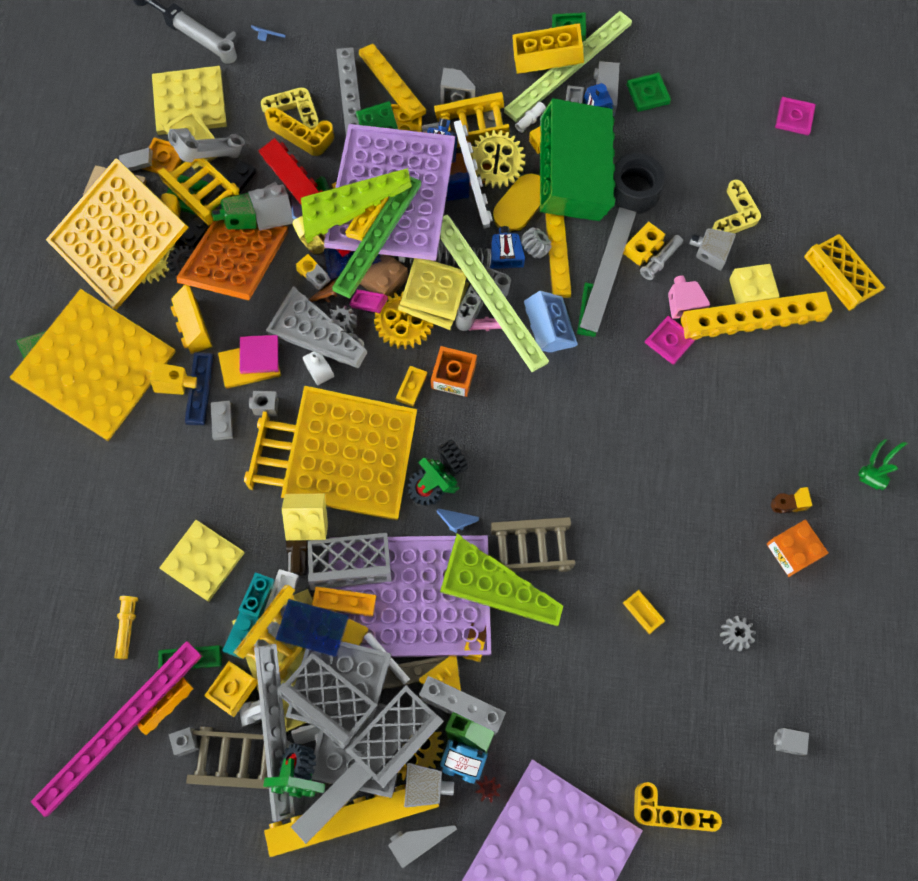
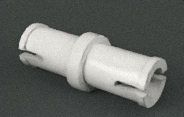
(530, 117)

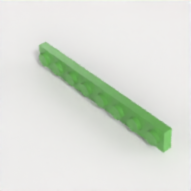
(374, 240)

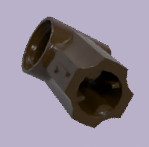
(297, 556)

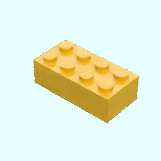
(548, 48)

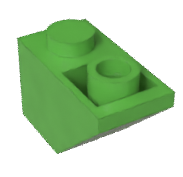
(469, 732)

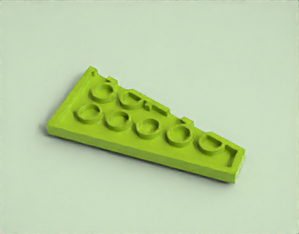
(348, 201)
(488, 582)

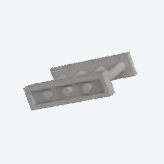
(453, 700)

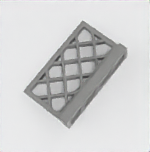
(348, 576)
(315, 714)
(410, 747)

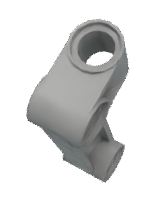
(190, 148)

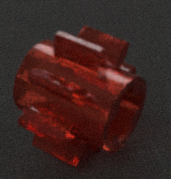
(482, 790)

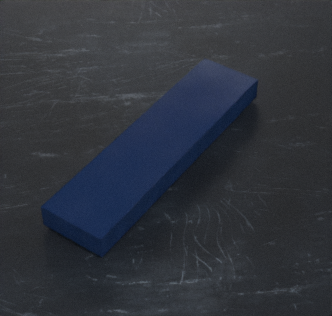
(199, 396)

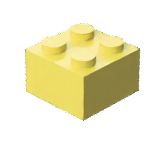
(753, 284)
(305, 516)

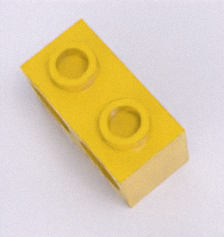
(641, 242)

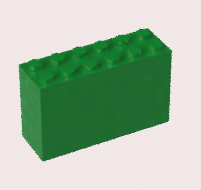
(576, 160)

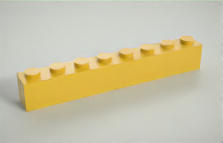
(347, 820)

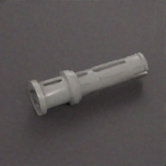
(657, 262)

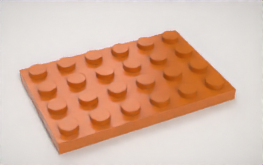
(232, 259)

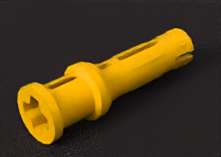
(125, 618)

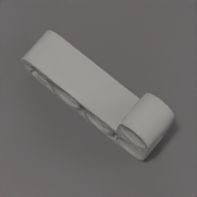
(472, 301)

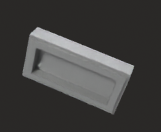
(137, 159)

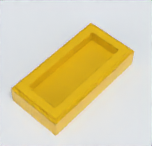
(643, 611)

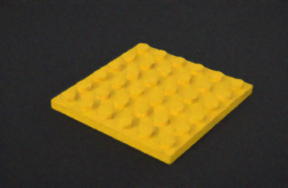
(116, 234)
(92, 364)
(350, 452)

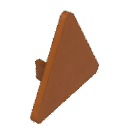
(324, 292)

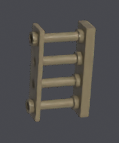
(540, 527)
(221, 777)

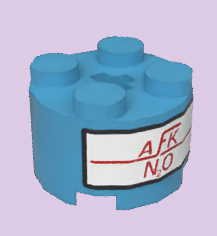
(463, 761)

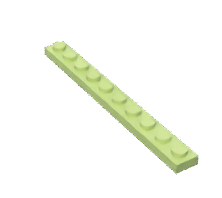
(558, 75)
(492, 296)

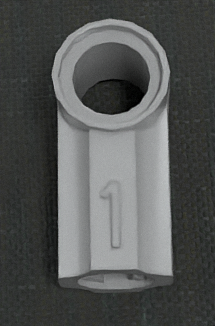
(250, 713)

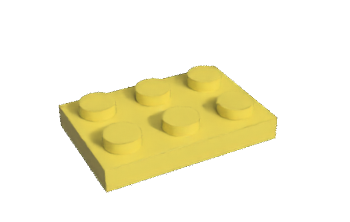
(196, 127)

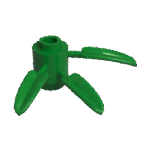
(877, 477)

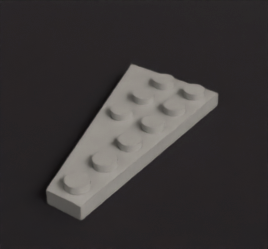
(310, 328)

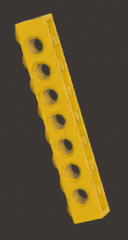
(763, 309)

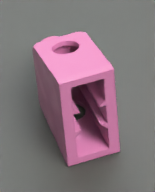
(686, 297)

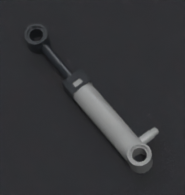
(177, 19)

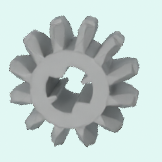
(536, 242)
(348, 317)
(742, 640)

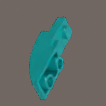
(249, 611)

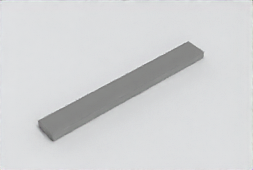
(608, 270)
(273, 724)
(354, 778)

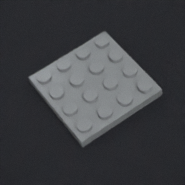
(358, 665)
(334, 761)

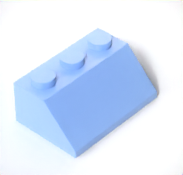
(550, 322)

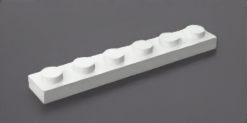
(471, 166)

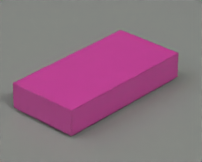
(368, 301)

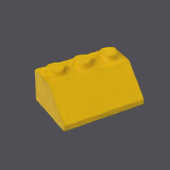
(190, 320)

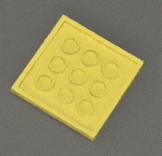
(188, 89)

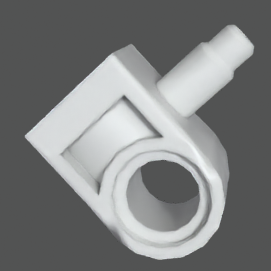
(318, 367)

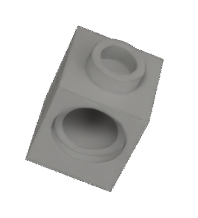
(271, 406)
(791, 741)
(184, 742)

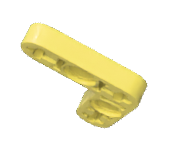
(299, 103)
(743, 211)

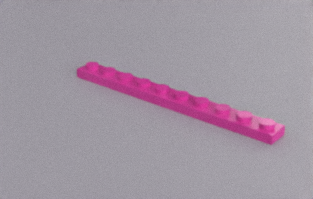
(115, 729)

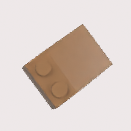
(385, 276)

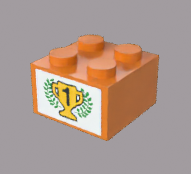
(453, 371)
(797, 548)

